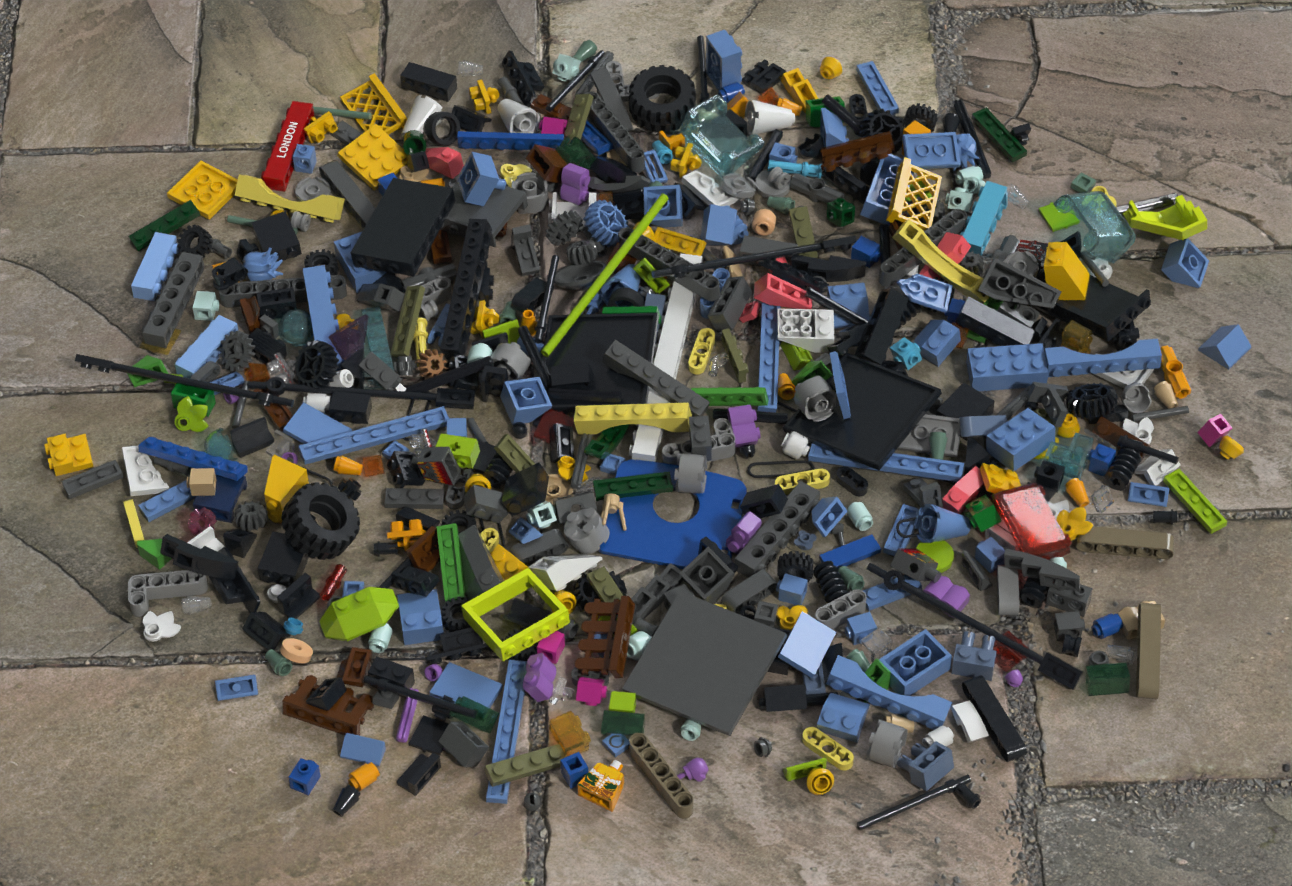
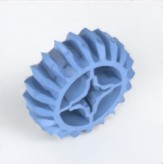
(605, 222)

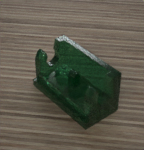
(575, 153)
(1107, 679)
(484, 719)
(622, 723)

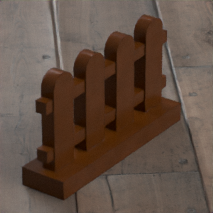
(857, 150)
(613, 647)
(334, 719)

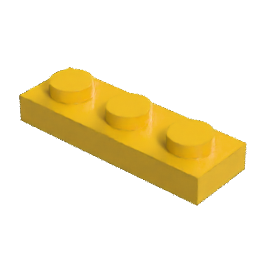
(679, 242)

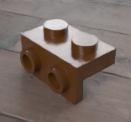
(425, 551)

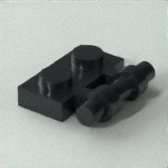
(768, 76)

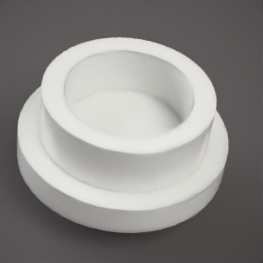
(274, 591)

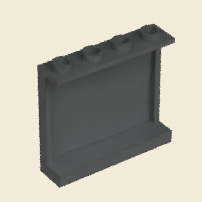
(497, 211)

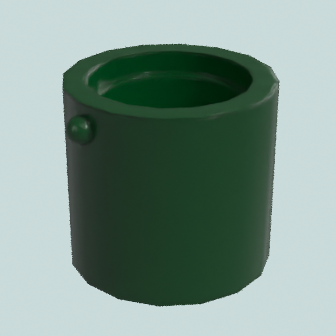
(413, 142)

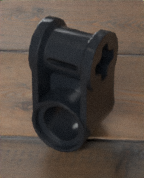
(230, 273)

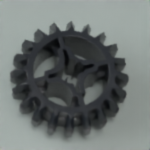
(883, 122)
(310, 364)
(1091, 400)
(583, 586)

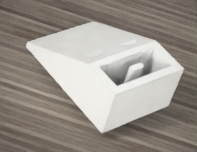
(806, 328)
(559, 570)

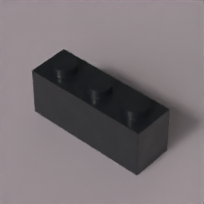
(428, 81)

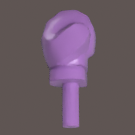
(695, 769)

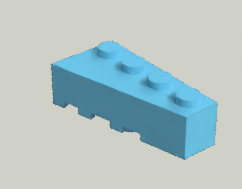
(986, 212)

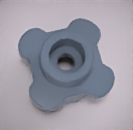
(805, 544)

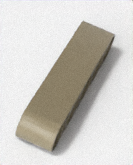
(1127, 543)
(1148, 651)
(661, 783)

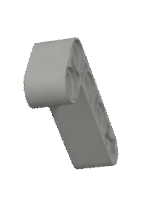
(722, 444)
(163, 585)

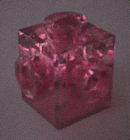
(204, 515)

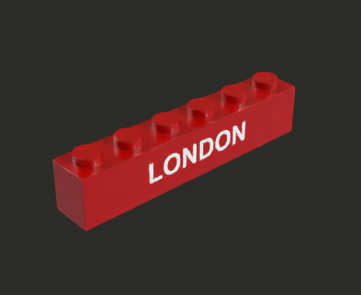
(280, 164)

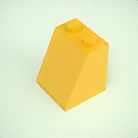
(1065, 271)
(282, 483)

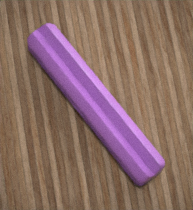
(406, 719)

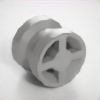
(778, 177)
(300, 221)
(429, 310)

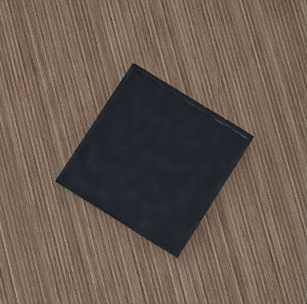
(589, 341)
(882, 411)

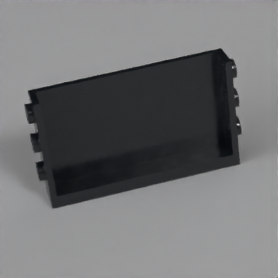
(403, 227)
(1103, 311)

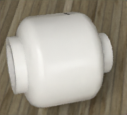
(795, 445)

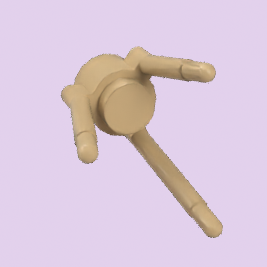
(611, 505)

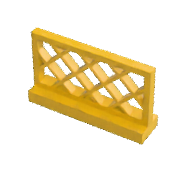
(384, 99)
(900, 188)

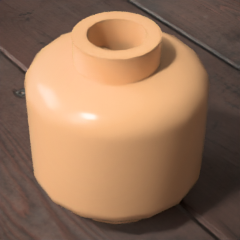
(764, 222)

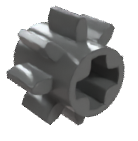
(405, 365)

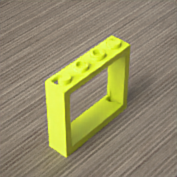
(500, 594)

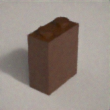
(547, 163)

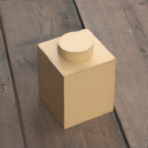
(202, 482)

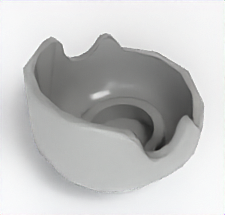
(1136, 398)

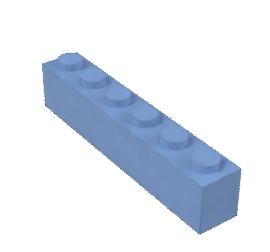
(320, 305)

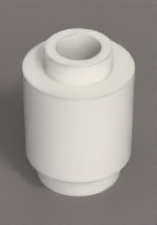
(343, 379)
(318, 401)
(941, 734)

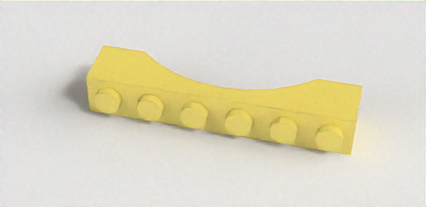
(254, 188)
(919, 244)
(668, 416)

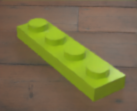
(1195, 501)

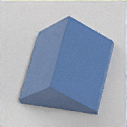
(718, 225)
(1226, 345)

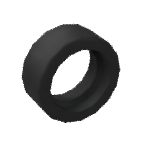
(430, 128)
(626, 294)

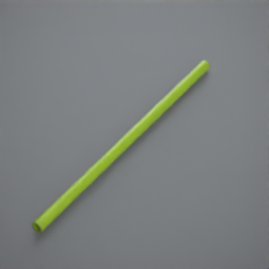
(604, 275)

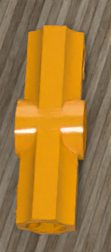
(1173, 373)

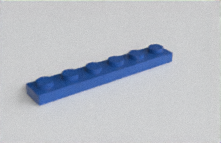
(508, 141)
(192, 458)

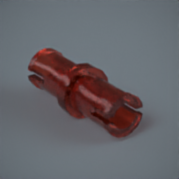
(333, 582)

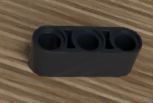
(530, 296)

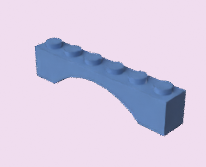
(1140, 356)
(850, 678)

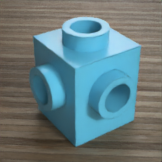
(906, 352)

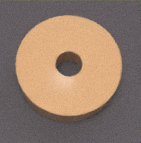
(296, 650)

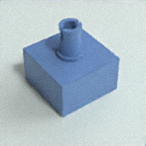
(479, 179)

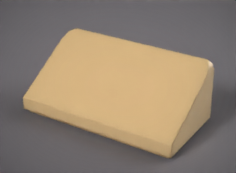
(734, 270)

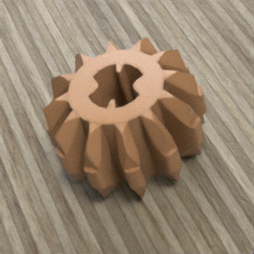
(425, 363)

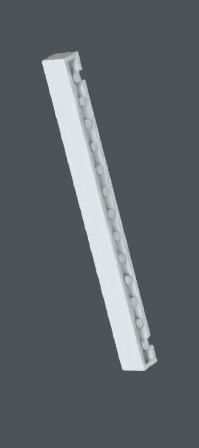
(667, 358)

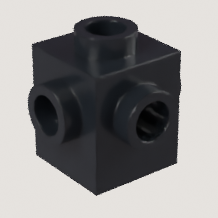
(1126, 337)

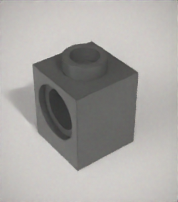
(1068, 623)

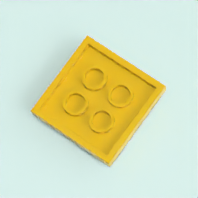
(373, 156)
(206, 188)

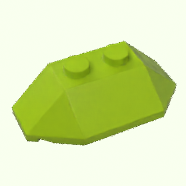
(358, 613)

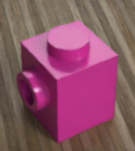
(552, 125)
(1214, 430)
(552, 646)
(591, 691)

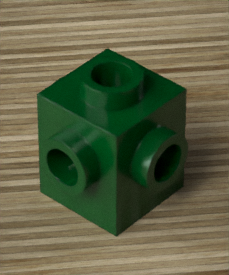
(840, 212)

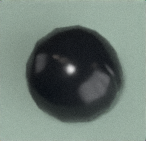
(811, 147)

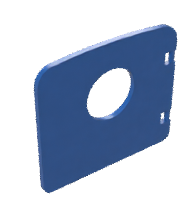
(664, 542)

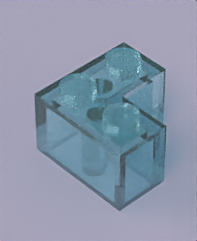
(1073, 457)

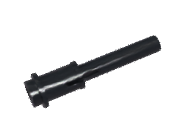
(1125, 442)

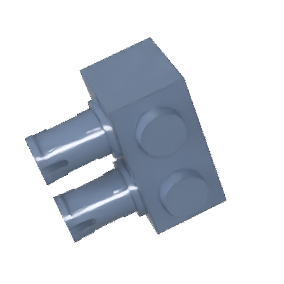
(974, 661)
(929, 765)

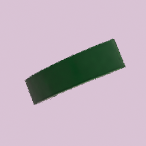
(606, 442)

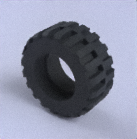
(661, 81)
(311, 537)

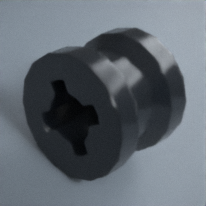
(1071, 645)

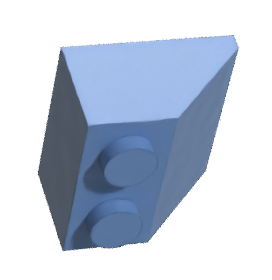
(832, 128)
(671, 212)
(1185, 263)
(853, 298)
(937, 341)
(525, 399)
(843, 717)

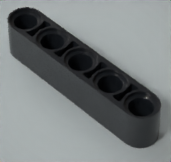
(994, 718)

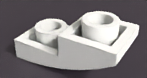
(970, 720)

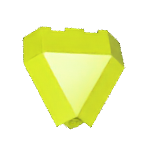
(1175, 222)

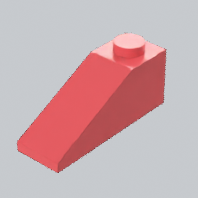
(445, 161)
(954, 247)
(780, 293)
(963, 491)

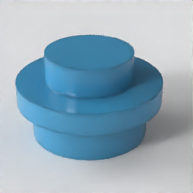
(293, 626)

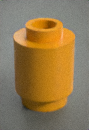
(363, 776)

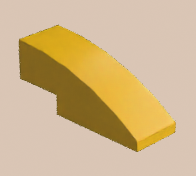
(798, 87)

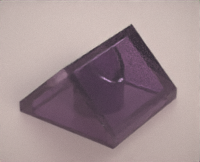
(350, 337)

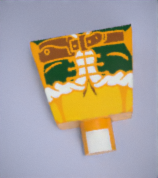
(603, 785)

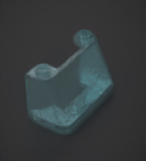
(718, 137)
(1109, 232)

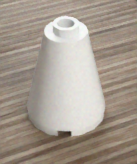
(419, 113)
(518, 117)
(767, 117)

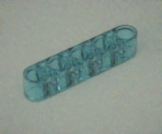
(377, 336)

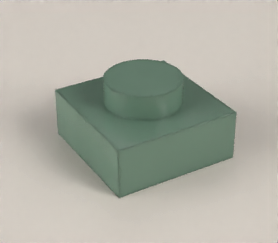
(1083, 183)

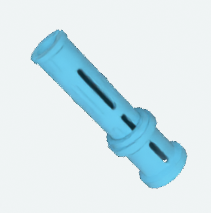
(804, 169)

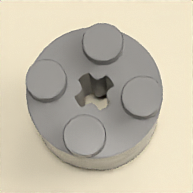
(536, 192)
(512, 358)
(816, 398)
(691, 473)
(586, 530)
(887, 743)

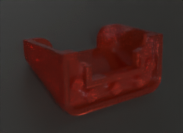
(1031, 521)

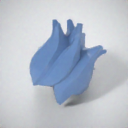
(966, 150)
(262, 265)

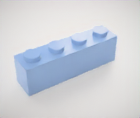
(155, 266)
(205, 347)

